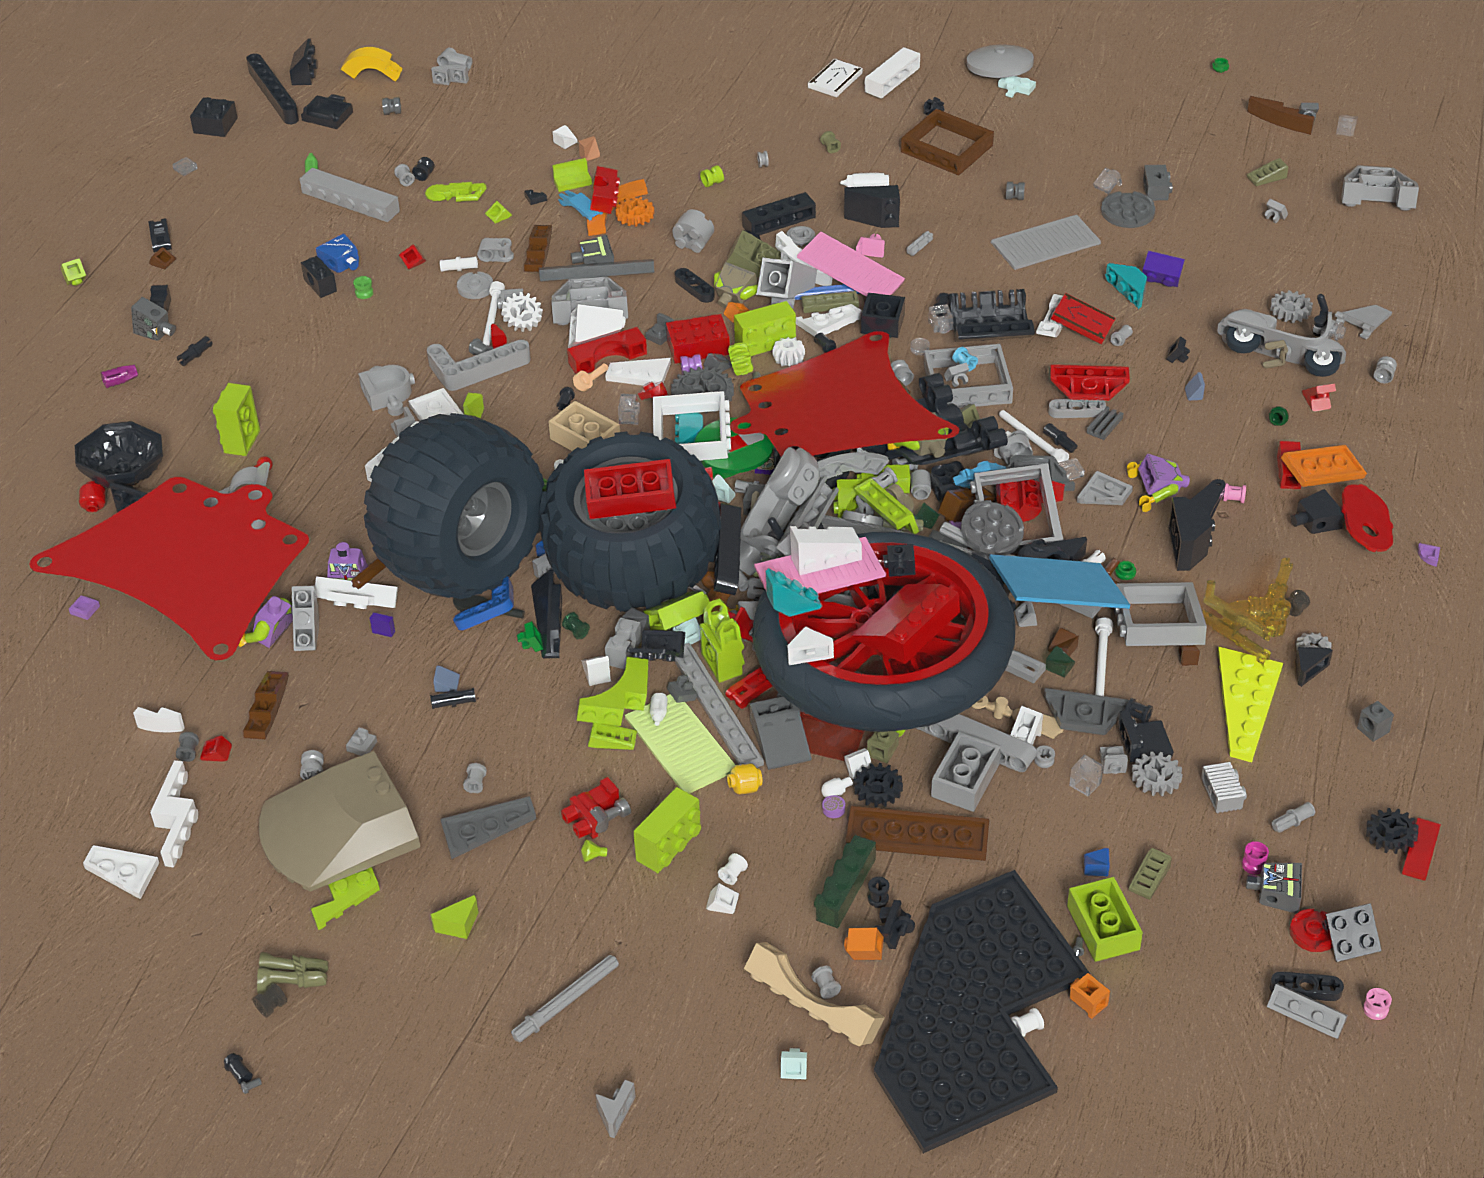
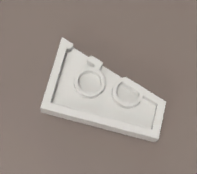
(830, 321)
(639, 371)
(122, 868)

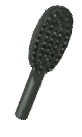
(467, 603)

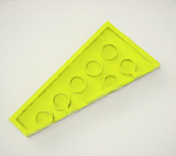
(1246, 698)

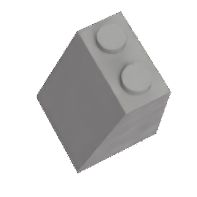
(785, 278)

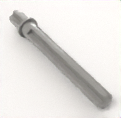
(562, 1000)

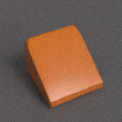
(734, 308)

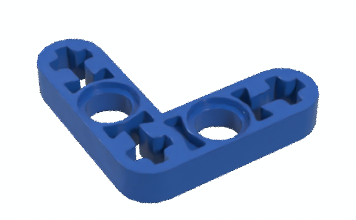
(501, 602)

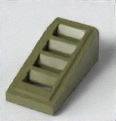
(1269, 173)
(1156, 860)

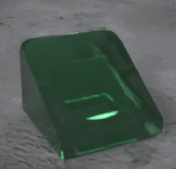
(926, 514)

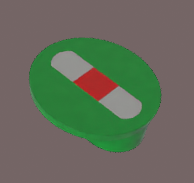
(745, 454)

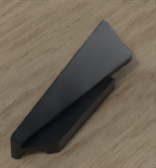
(548, 613)

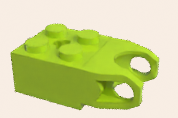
(721, 642)

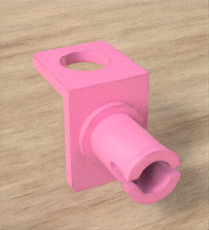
(871, 246)

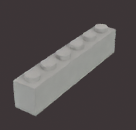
(349, 194)

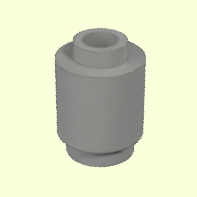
(920, 484)

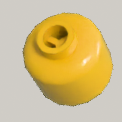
(744, 779)

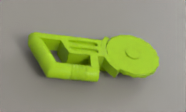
(461, 191)

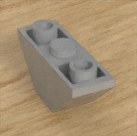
(305, 618)

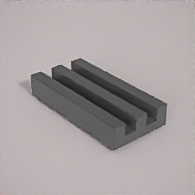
(1094, 428)

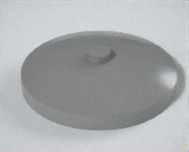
(1000, 61)

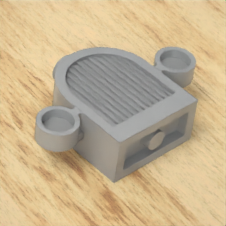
(387, 387)

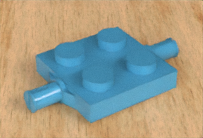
(967, 475)

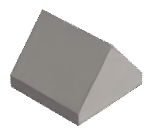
(1026, 615)

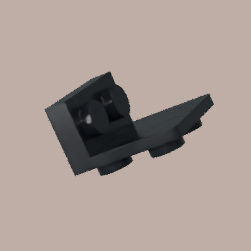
(1143, 737)

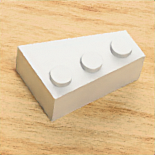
(823, 549)

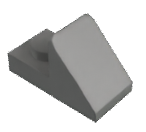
(615, 1110)

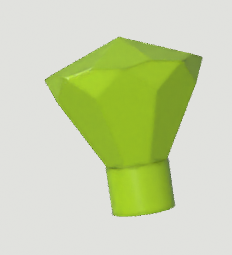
(591, 851)

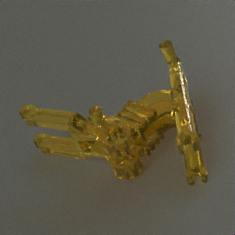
(1261, 615)

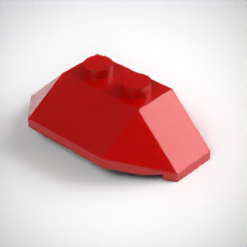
(1089, 382)

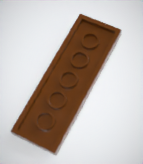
(920, 832)

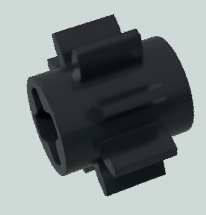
(931, 105)

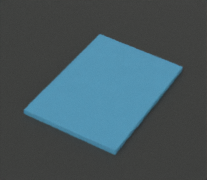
(1058, 581)

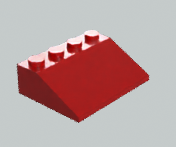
(909, 620)

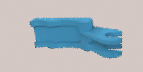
(579, 202)

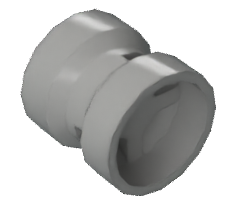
(1385, 369)
(902, 372)
(311, 764)

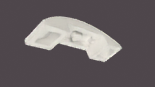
(1048, 326)

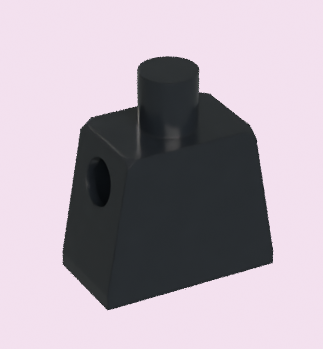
(1318, 513)

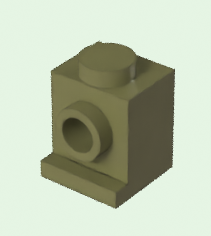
(885, 741)

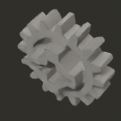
(1291, 306)
(1157, 773)

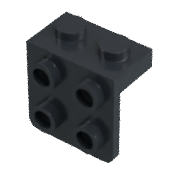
(660, 645)

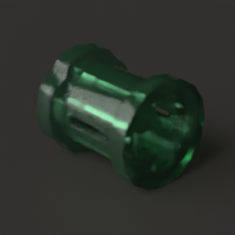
(576, 626)

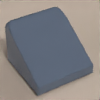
(1195, 388)
(445, 680)

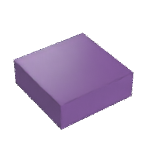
(84, 607)

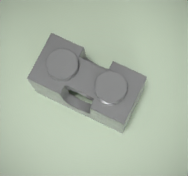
(617, 645)

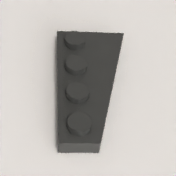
(480, 826)

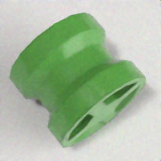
(363, 287)

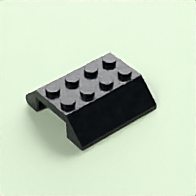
(989, 320)

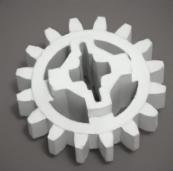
(513, 308)

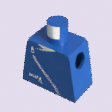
(339, 254)

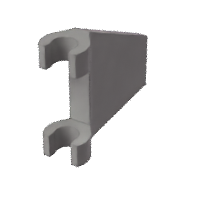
(1366, 318)

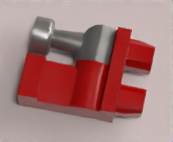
(595, 809)

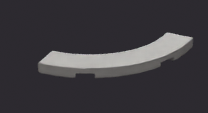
(857, 462)

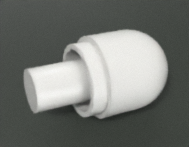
(836, 786)

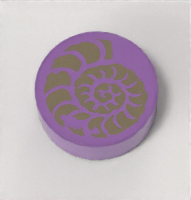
(833, 806)

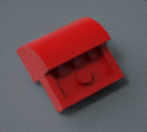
(1022, 497)

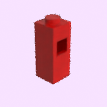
(1286, 478)

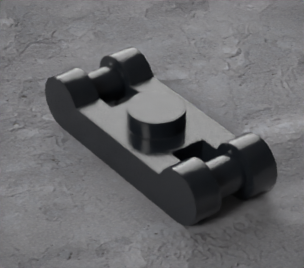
(159, 235)

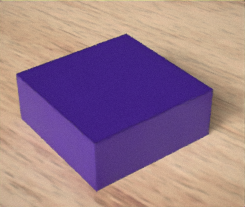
(382, 624)

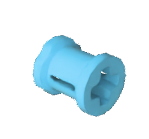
(962, 356)

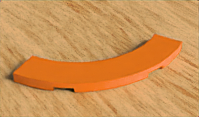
(628, 190)

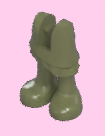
(307, 971)

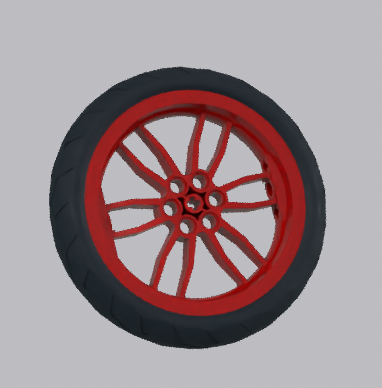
(893, 700)

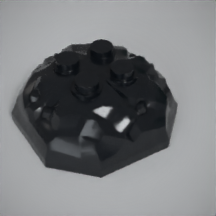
(119, 453)

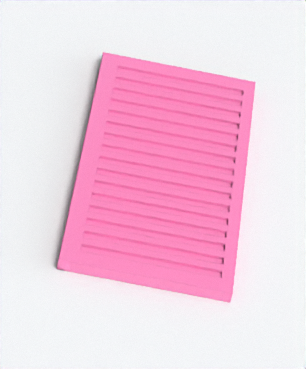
(849, 266)
(831, 578)

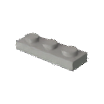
(1307, 1011)

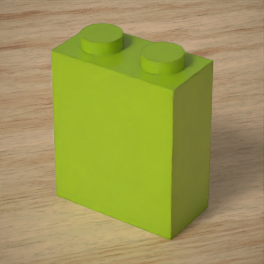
(677, 610)

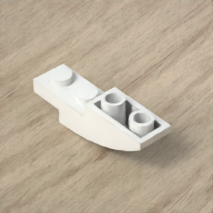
(789, 252)

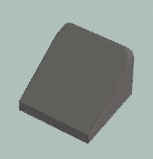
(718, 361)

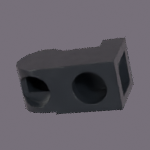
(160, 296)

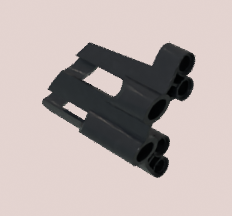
(980, 437)

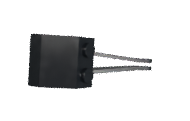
(1192, 525)

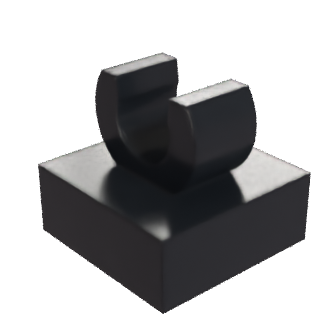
(1178, 351)

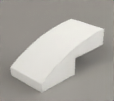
(163, 721)

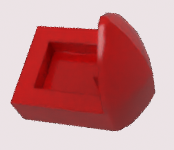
(653, 390)

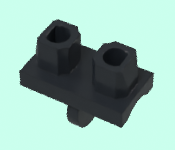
(896, 924)

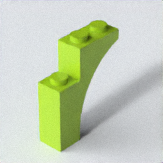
(847, 496)
(627, 693)

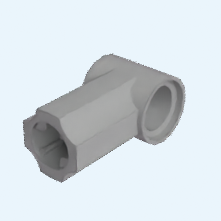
(451, 57)

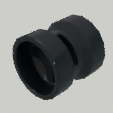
(423, 168)

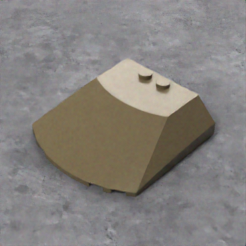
(336, 824)

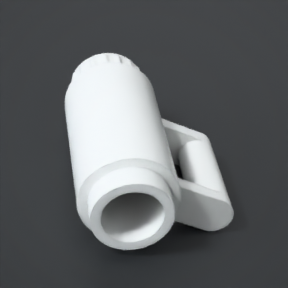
(866, 179)

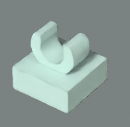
(794, 1064)

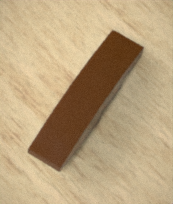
(1282, 116)
(538, 248)
(266, 705)

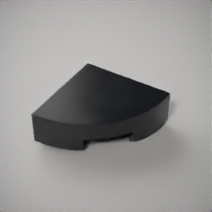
(535, 197)

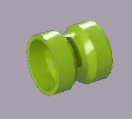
(711, 176)

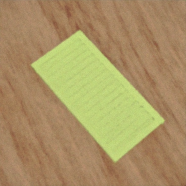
(682, 746)

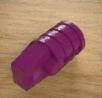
(118, 375)

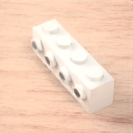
(892, 72)

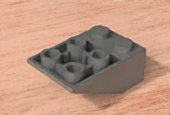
(779, 732)

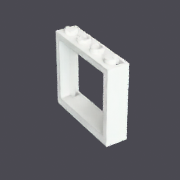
(691, 404)

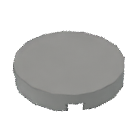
(474, 285)
(862, 518)

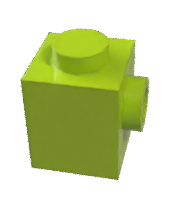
(73, 272)

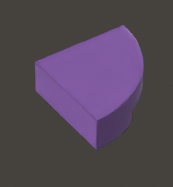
(1429, 553)

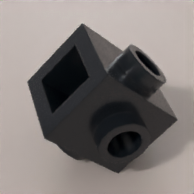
(900, 560)

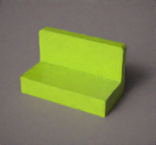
(571, 175)

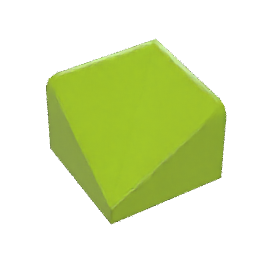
(473, 405)

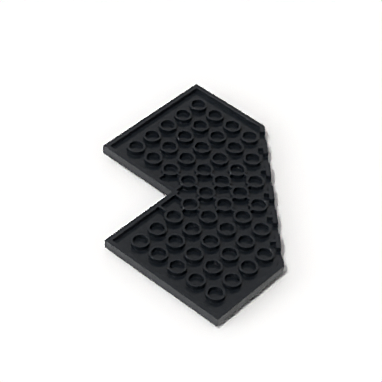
(950, 1042)

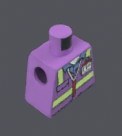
(345, 562)

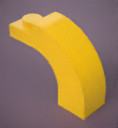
(371, 58)

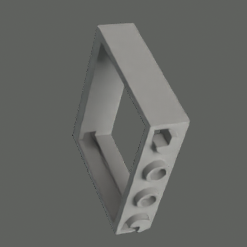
(975, 395)
(1019, 474)
(1161, 633)

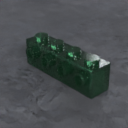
(845, 881)

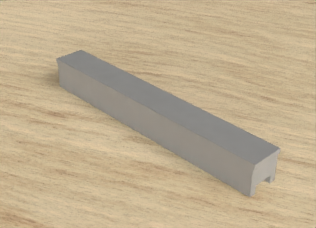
(810, 513)

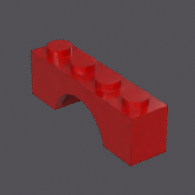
(626, 343)

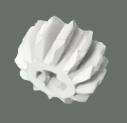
(788, 351)

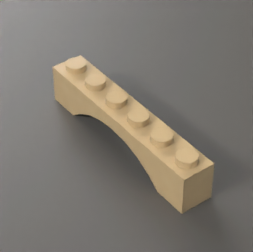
(773, 967)

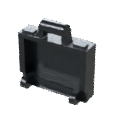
(327, 111)

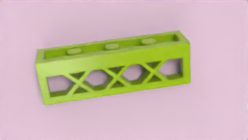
(886, 505)

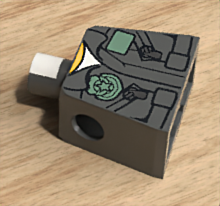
(150, 320)

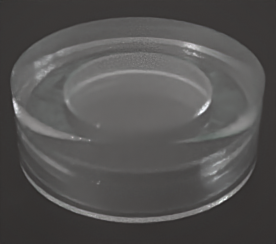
(919, 345)

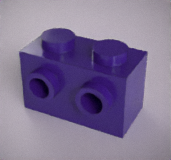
(1163, 268)

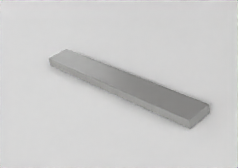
(718, 709)

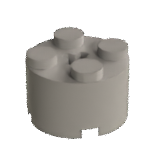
(692, 230)

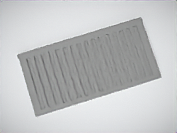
(1045, 242)

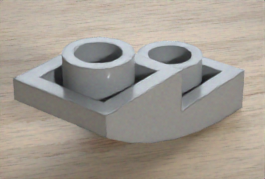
(450, 73)

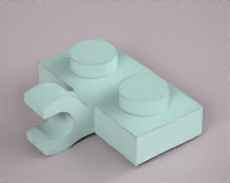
(1017, 84)

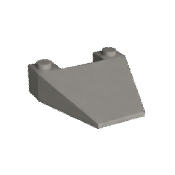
(1379, 184)
(589, 292)

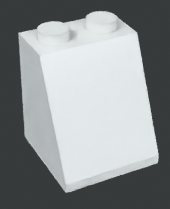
(592, 323)

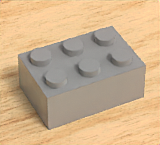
(966, 771)

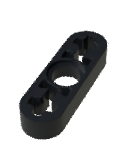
(703, 292)
(1315, 980)

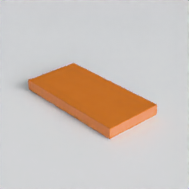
(1323, 465)

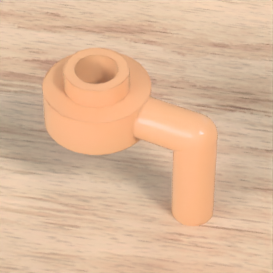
(583, 380)

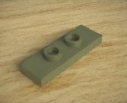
(825, 302)

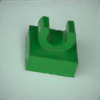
(530, 637)

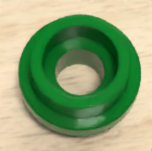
(1220, 65)
(1125, 570)

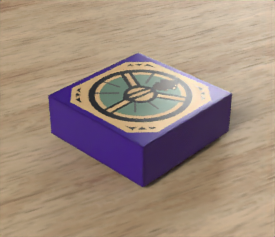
(766, 468)

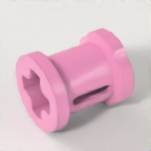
(1234, 493)

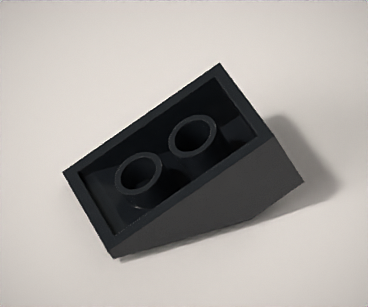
(873, 205)

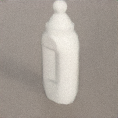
(658, 707)

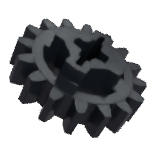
(878, 785)
(1392, 830)

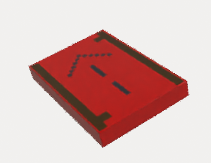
(1083, 318)

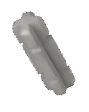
(919, 243)

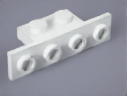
(342, 593)

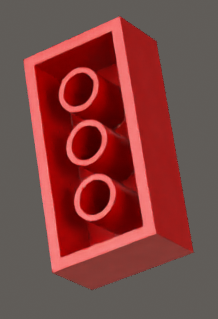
(629, 489)

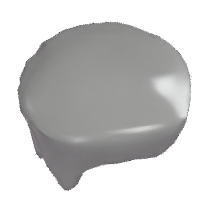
(1016, 445)

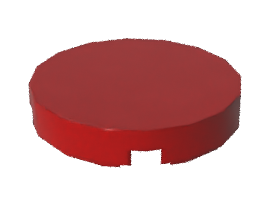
(1308, 931)

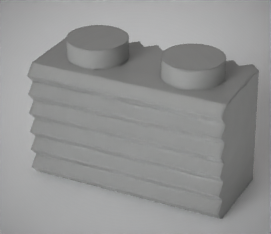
(1223, 787)

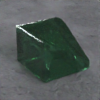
(1059, 662)

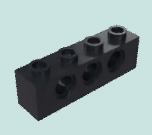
(779, 214)

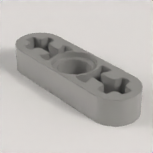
(1090, 408)

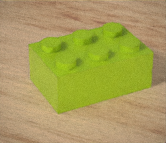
(765, 326)
(236, 419)
(667, 830)
(1104, 919)

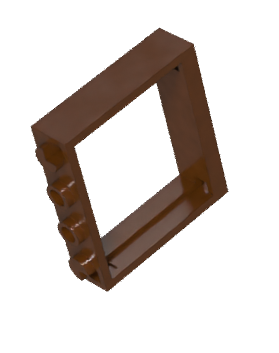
(940, 158)

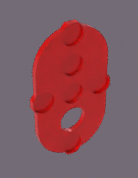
(1366, 508)

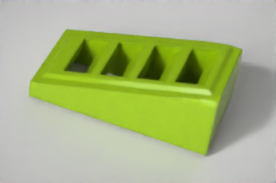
(600, 739)

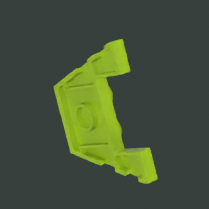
(345, 893)

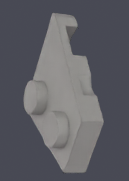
(1104, 490)

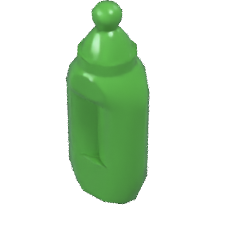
(310, 162)

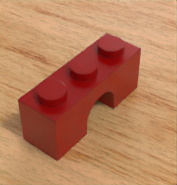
(605, 190)

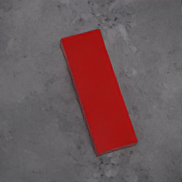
(1420, 856)

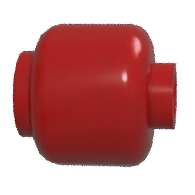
(92, 496)

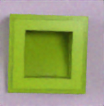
(498, 213)

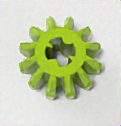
(740, 358)

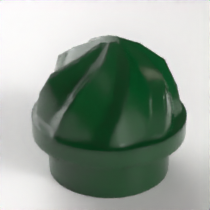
(1278, 416)

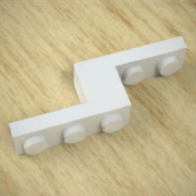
(174, 813)

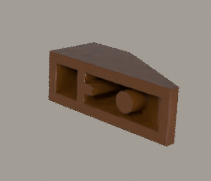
(958, 501)

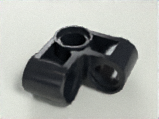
(943, 480)

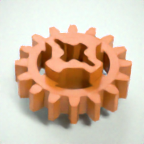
(634, 211)

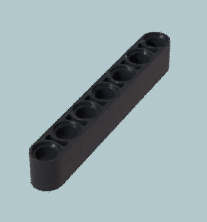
(272, 89)
(728, 552)

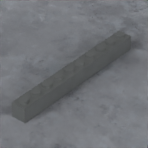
(596, 270)

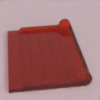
(830, 739)

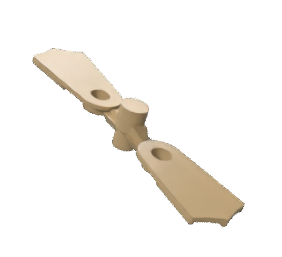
(1049, 725)

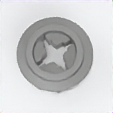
(796, 234)
(1306, 639)

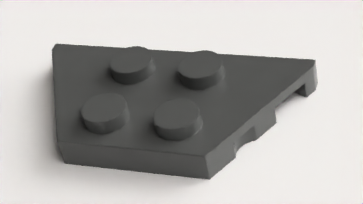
(1057, 472)
(1084, 711)

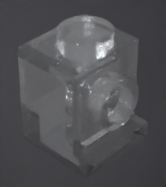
(943, 323)
(628, 409)

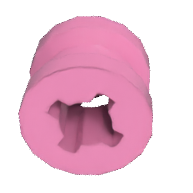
(1382, 1002)

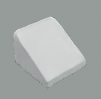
(722, 899)

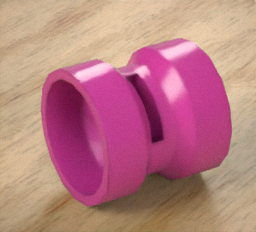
(1254, 857)

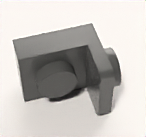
(658, 332)

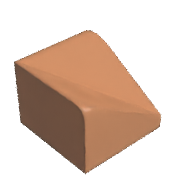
(588, 148)

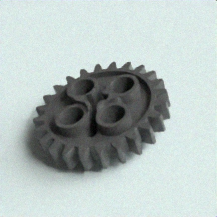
(709, 382)

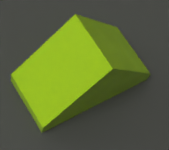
(456, 919)

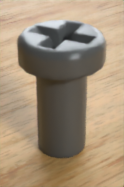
(1078, 949)
(249, 1085)

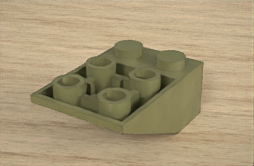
(749, 251)

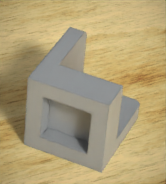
(401, 424)

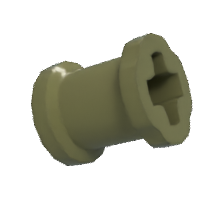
(828, 139)

